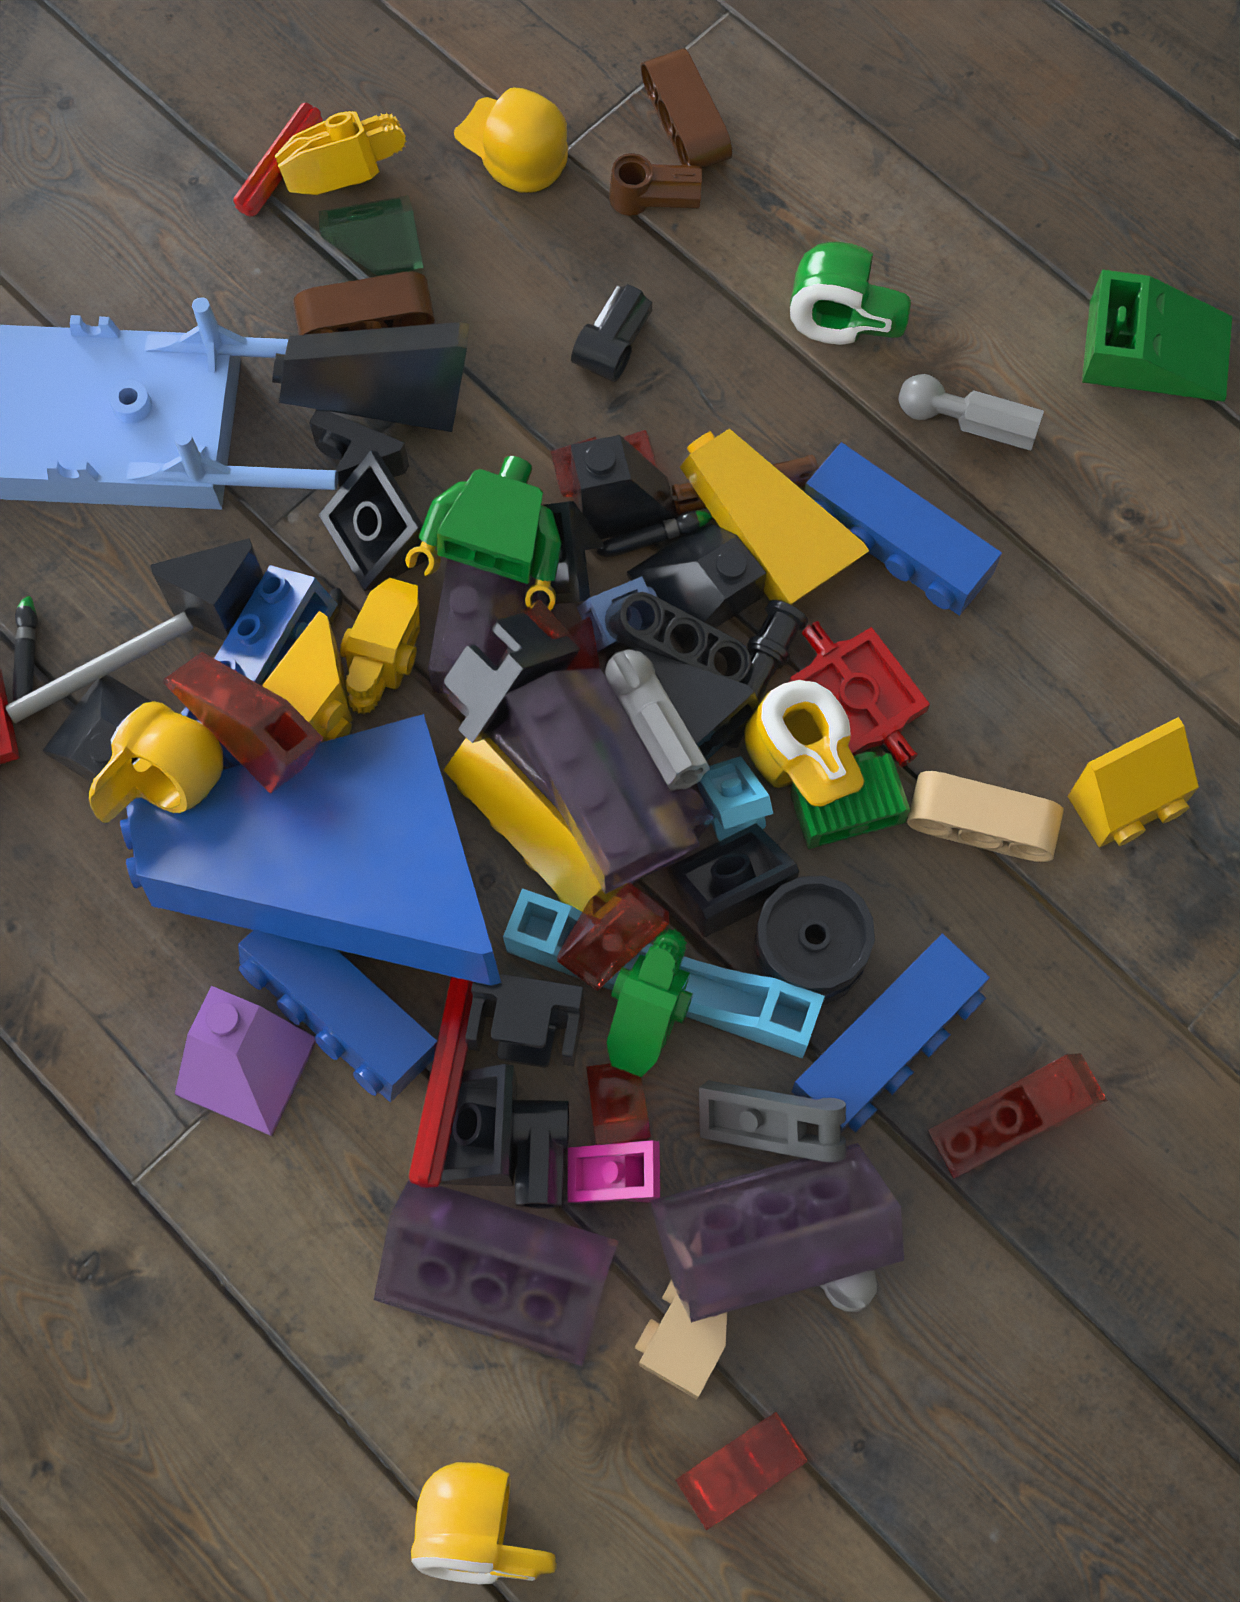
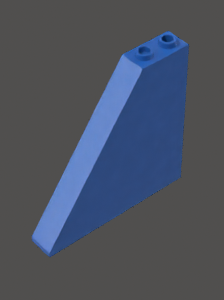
(337, 857)

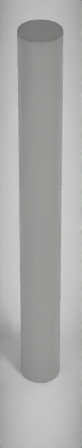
(99, 667)

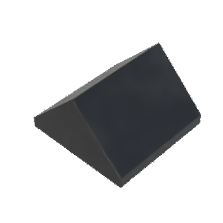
(373, 523)
(211, 585)
(731, 878)
(482, 1129)

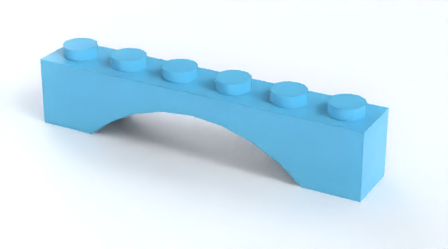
(723, 998)

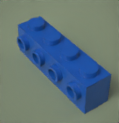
(904, 530)
(270, 626)
(342, 1009)
(895, 1030)

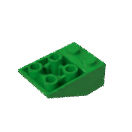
(1155, 339)

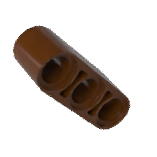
(686, 109)
(365, 304)

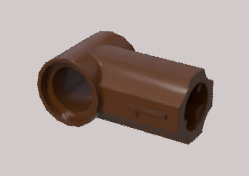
(652, 185)

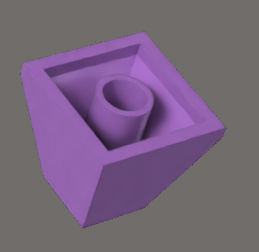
(242, 1061)

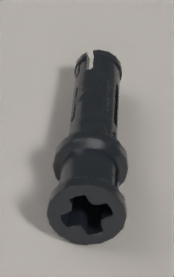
(770, 649)

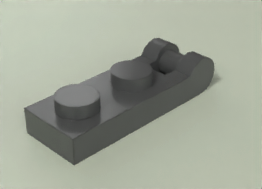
(772, 1121)

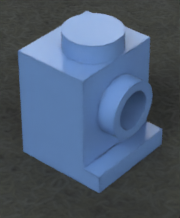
(598, 605)

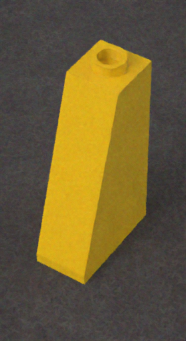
(771, 515)

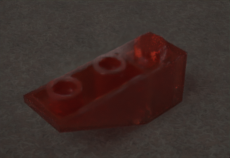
(247, 719)
(1018, 1114)

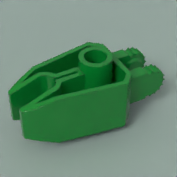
(649, 1004)

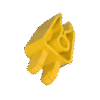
(338, 152)
(381, 643)

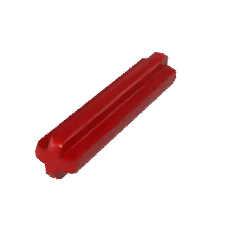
(267, 173)

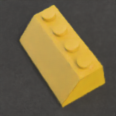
(525, 820)

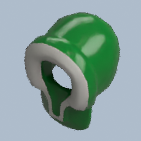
(836, 301)

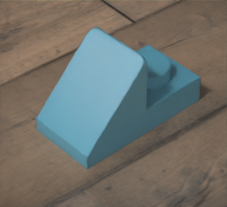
(734, 797)

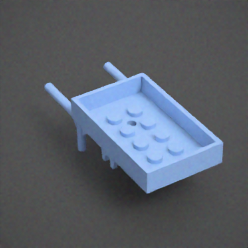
(80, 441)

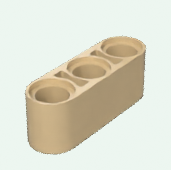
(985, 816)

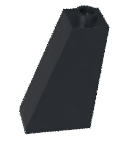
(378, 373)

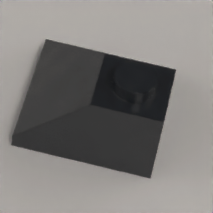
(704, 576)
(86, 734)

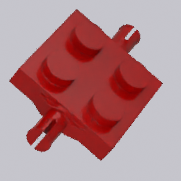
(869, 687)

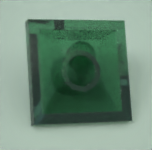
(375, 234)

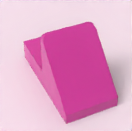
(614, 1172)

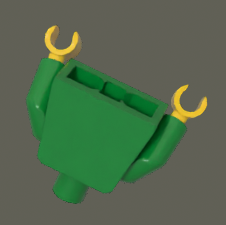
(494, 527)

